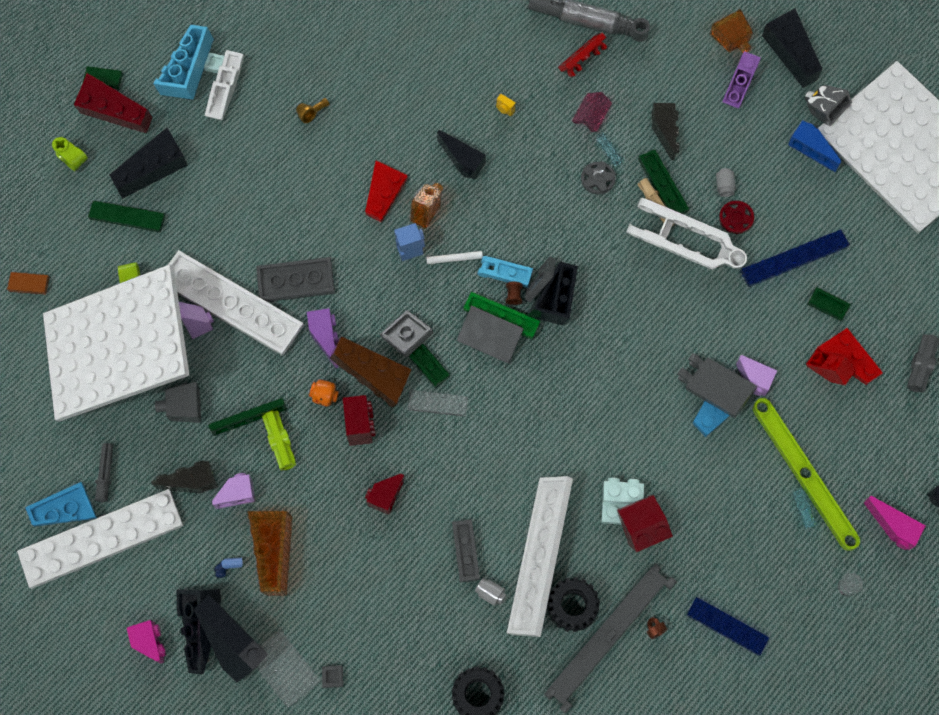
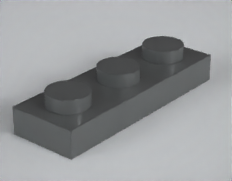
(466, 551)

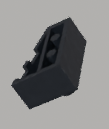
(556, 297)

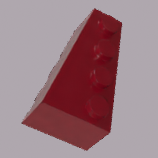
(109, 105)

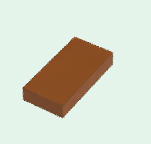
(28, 283)

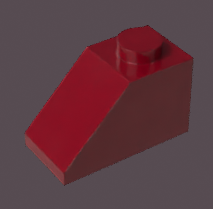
(384, 493)

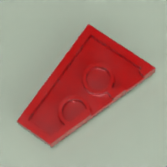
(383, 191)
(847, 345)

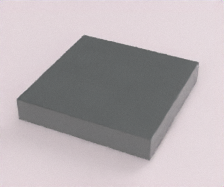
(406, 333)

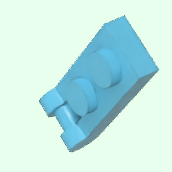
(505, 271)

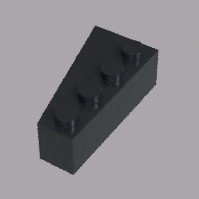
(149, 164)

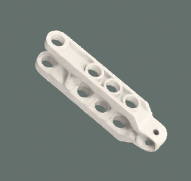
(728, 255)

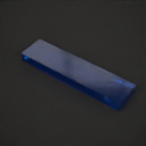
(727, 626)

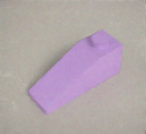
(195, 319)

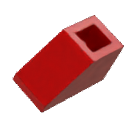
(831, 367)

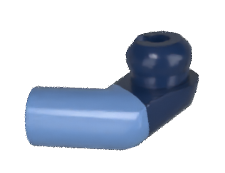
(224, 565)

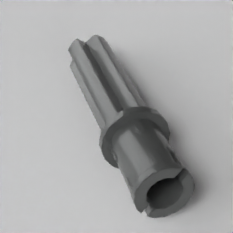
(104, 473)

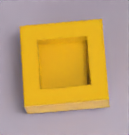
(505, 105)

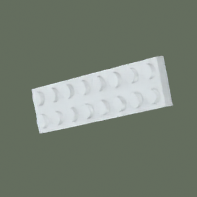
(234, 304)
(99, 538)
(539, 556)

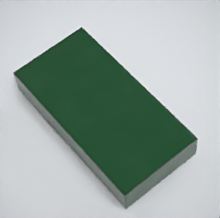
(108, 76)
(828, 304)

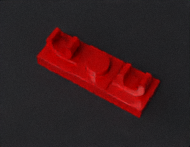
(583, 53)

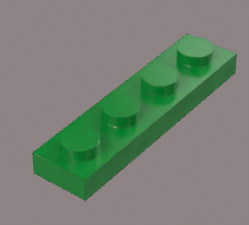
(528, 323)

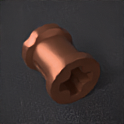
(514, 293)

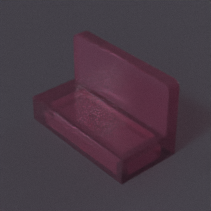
(592, 110)

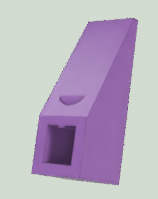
(741, 79)
(321, 330)

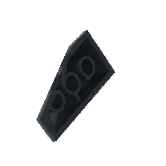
(230, 642)
(197, 645)

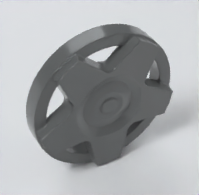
(598, 177)

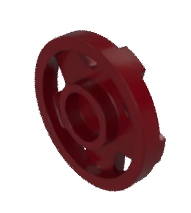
(736, 217)

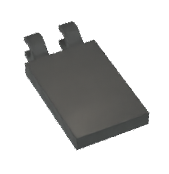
(717, 385)

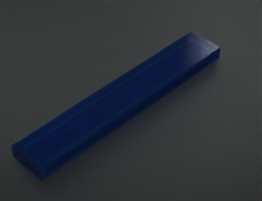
(794, 258)

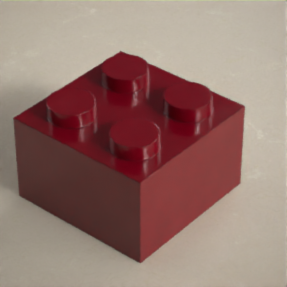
(357, 420)

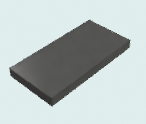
(295, 279)

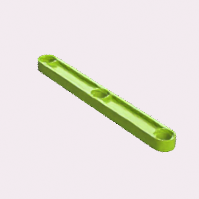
(813, 485)

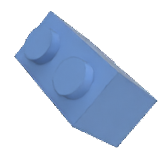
(409, 241)

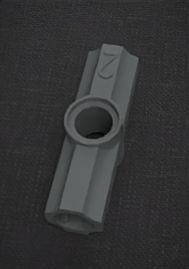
(923, 363)

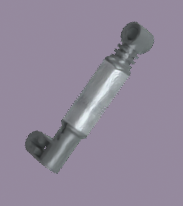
(592, 17)

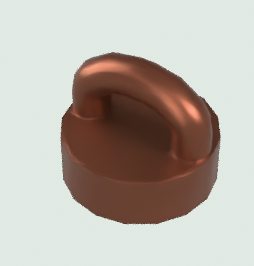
(657, 630)

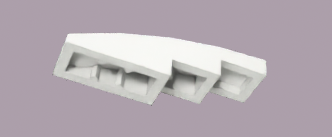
(224, 85)

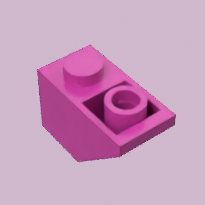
(145, 639)

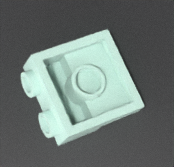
(617, 495)

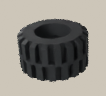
(580, 588)
(477, 675)

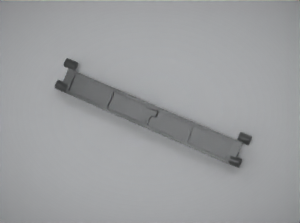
(606, 636)

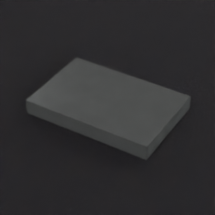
(490, 334)

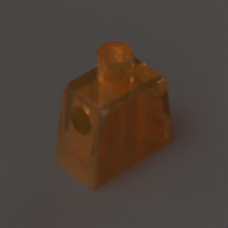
(733, 32)
(426, 204)

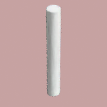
(454, 257)

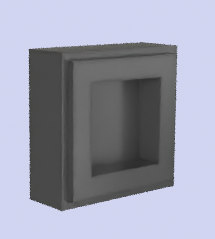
(332, 676)

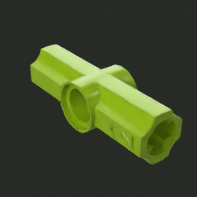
(279, 440)

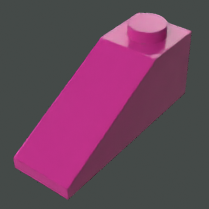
(897, 525)

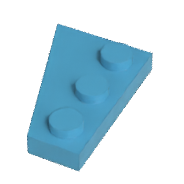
(709, 418)
(63, 507)

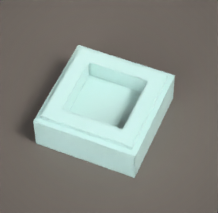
(213, 62)

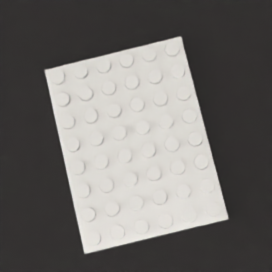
(893, 143)
(115, 343)

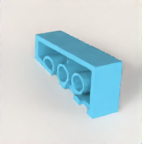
(185, 68)

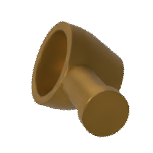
(307, 113)

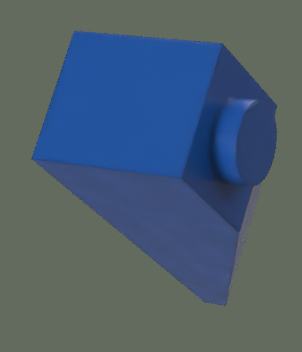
(813, 144)

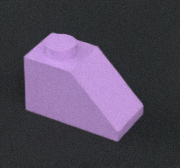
(756, 373)
(235, 492)

